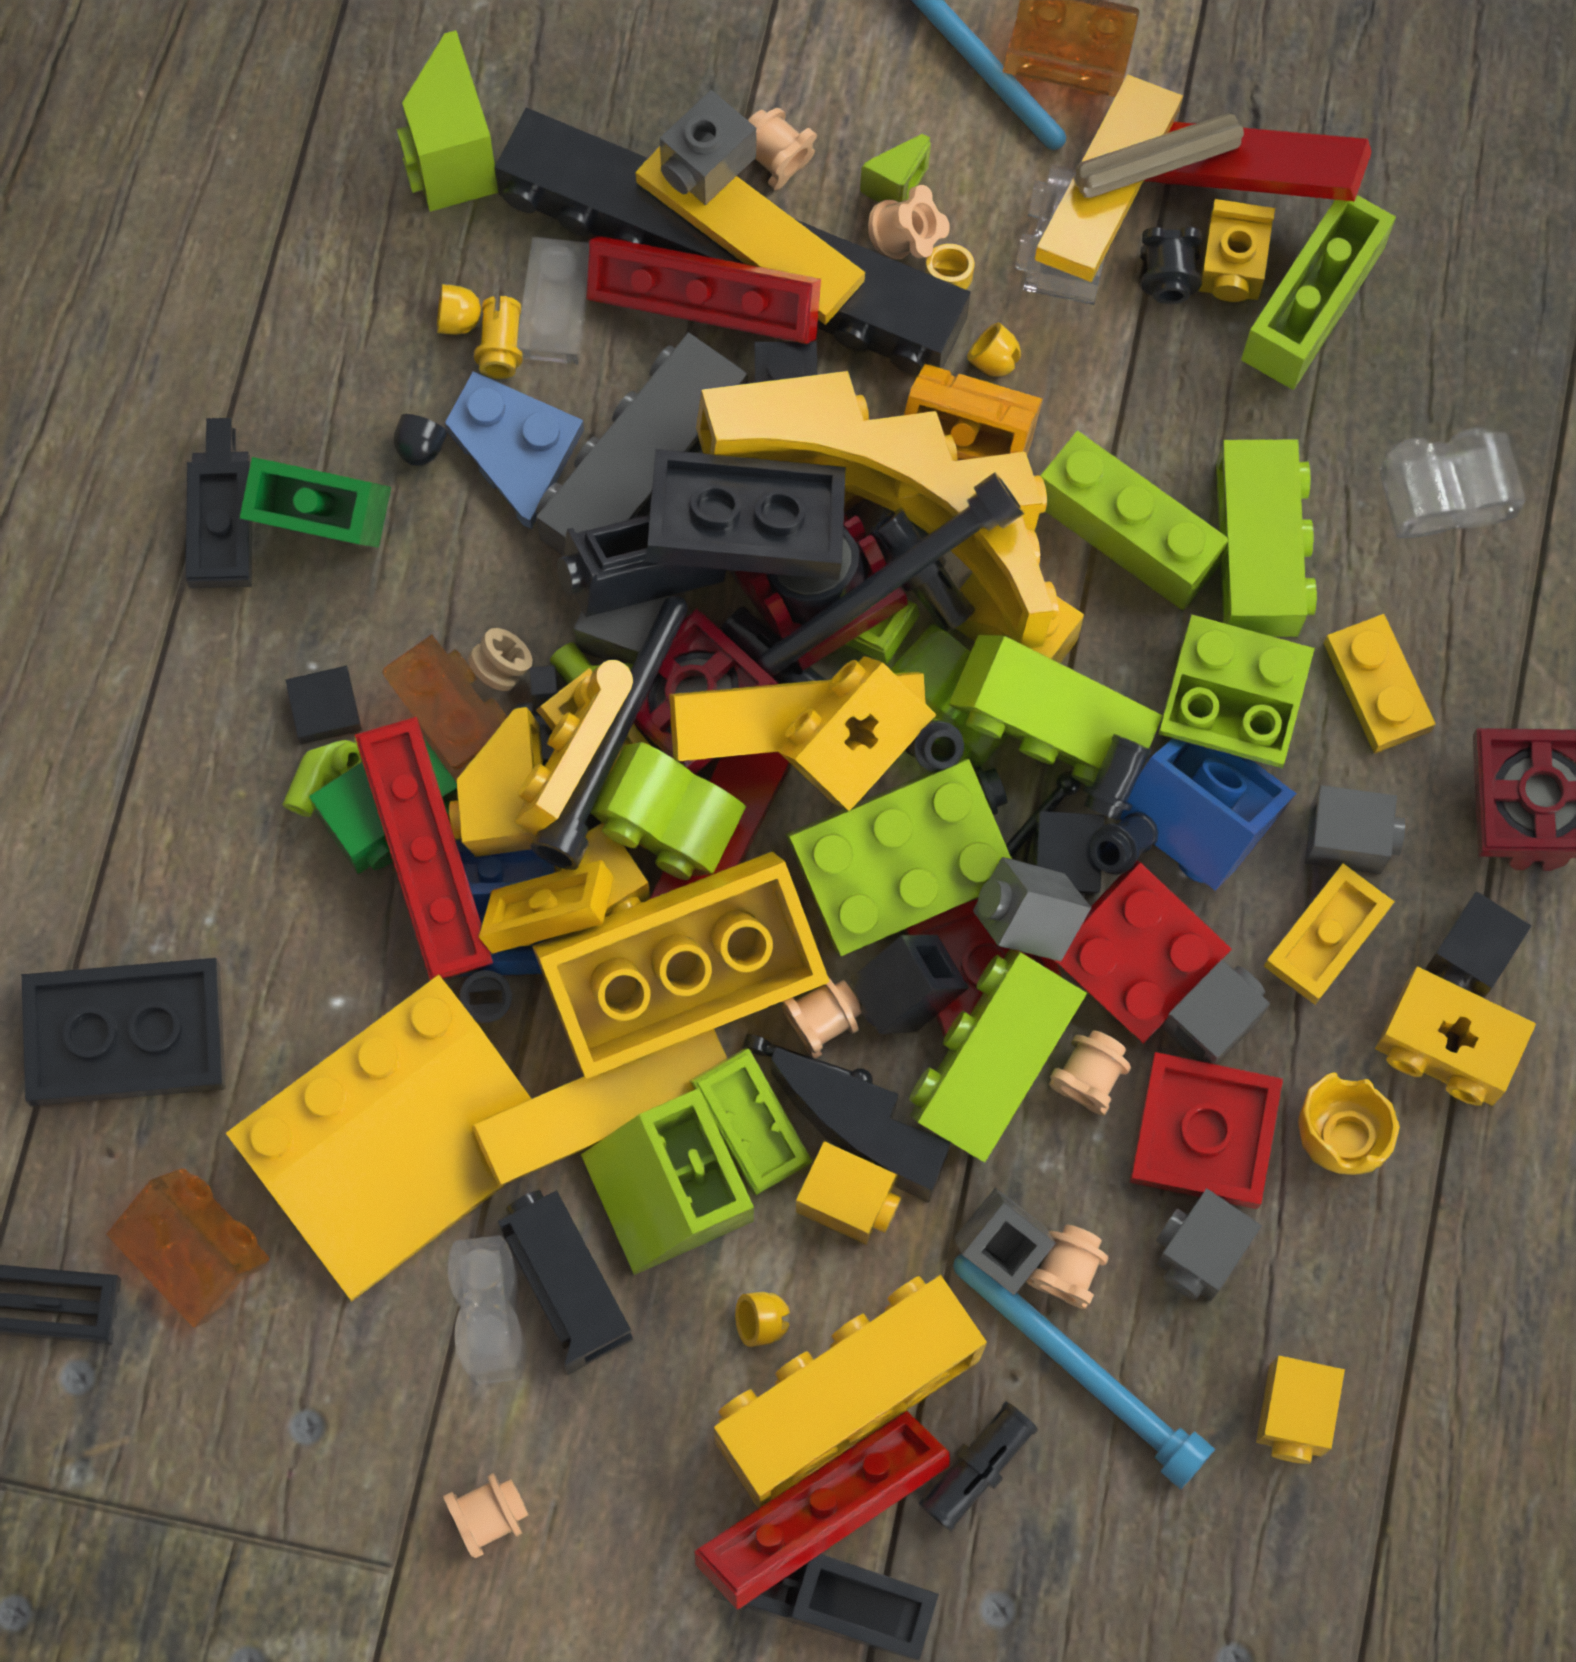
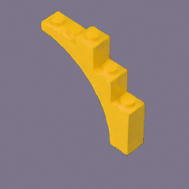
(896, 465)

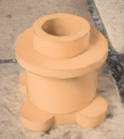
(780, 146)
(907, 225)
(823, 1015)
(1091, 1071)
(1070, 1266)
(487, 1513)

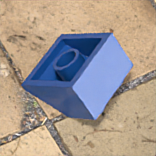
(1207, 807)

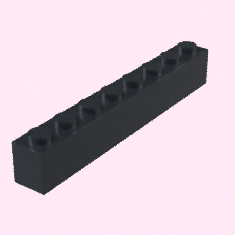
(595, 191)

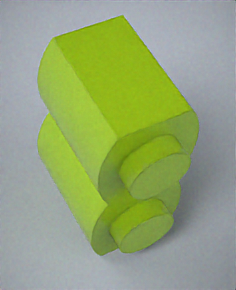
(667, 811)

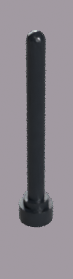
(987, 508)
(565, 839)

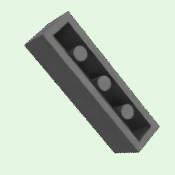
(617, 471)

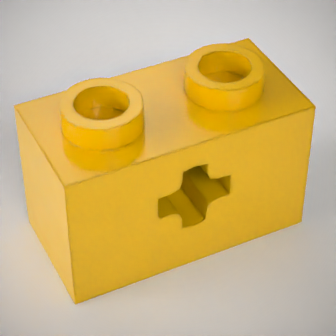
(887, 720)
(1488, 1040)

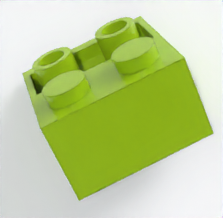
(1236, 691)
(668, 1182)

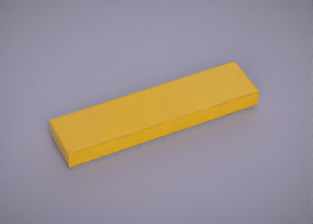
(1086, 226)
(760, 234)
(750, 717)
(590, 1108)

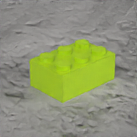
(899, 856)

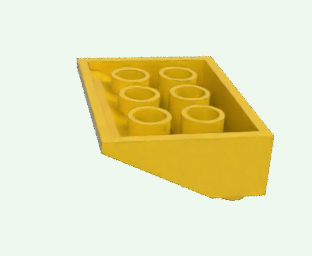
(379, 1137)

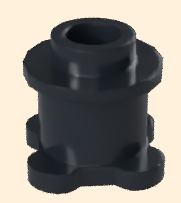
(1171, 263)

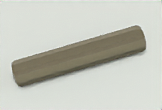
(1158, 155)

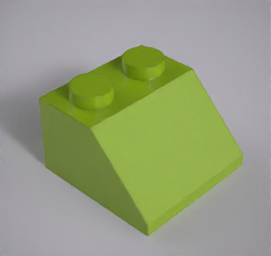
(446, 132)

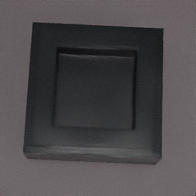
(323, 704)

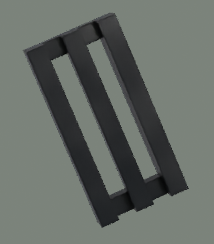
(105, 1308)

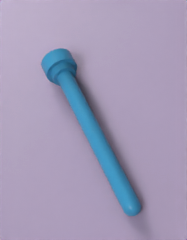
(991, 71)
(1177, 1451)

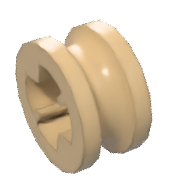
(500, 659)

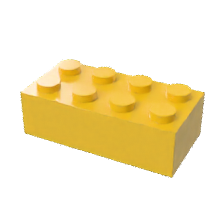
(681, 964)
(849, 1390)

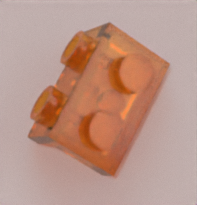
(1073, 44)
(440, 694)
(187, 1244)

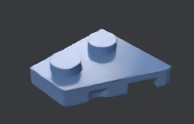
(513, 440)

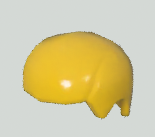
(1347, 1125)

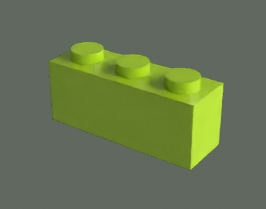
(1317, 289)
(1132, 520)
(1267, 543)
(1046, 706)
(995, 1053)

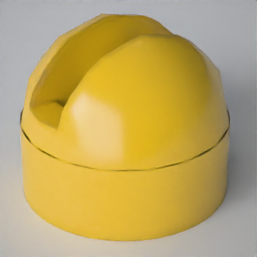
(951, 264)
(457, 310)
(995, 351)
(760, 1318)

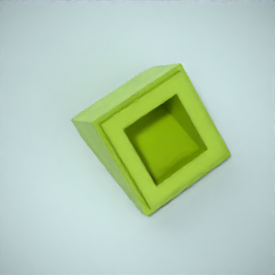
(896, 170)

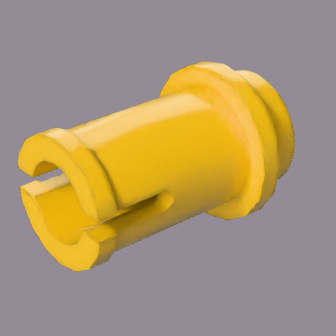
(498, 349)

